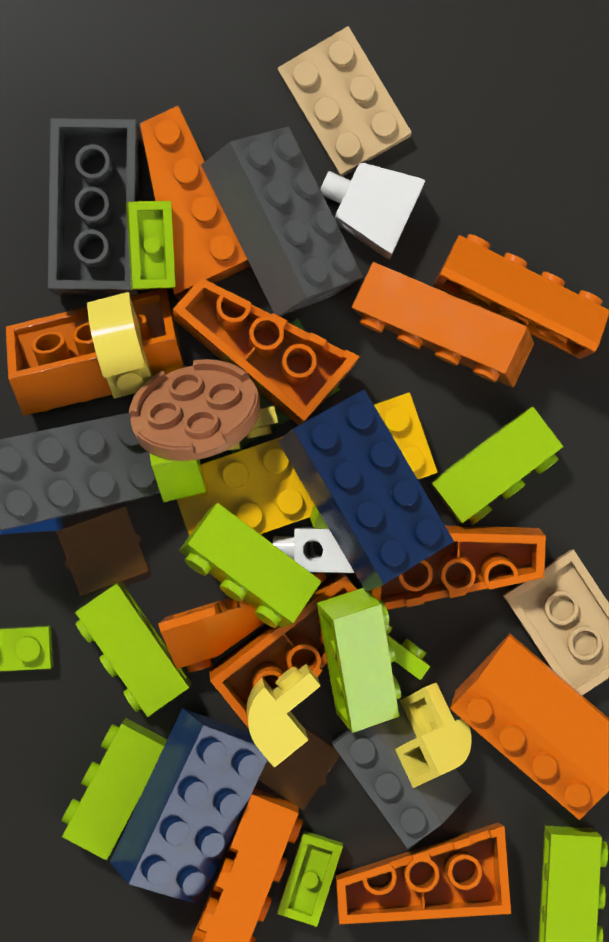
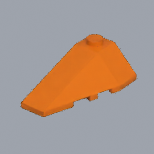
(209, 630)

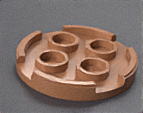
(195, 410)

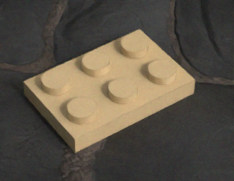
(344, 101)
(566, 621)

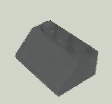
(378, 769)

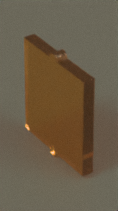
(103, 551)
(302, 771)

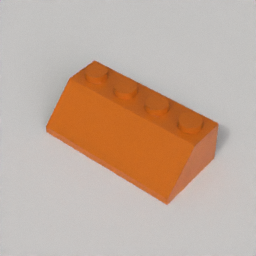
(534, 300)
(56, 360)
(539, 724)

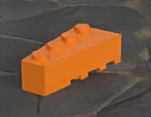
(201, 232)
(443, 323)
(283, 361)
(473, 562)
(277, 650)
(249, 869)
(435, 881)

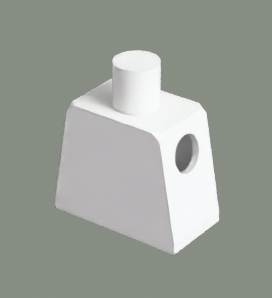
(374, 204)
(301, 550)

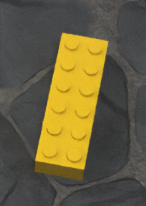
(266, 490)

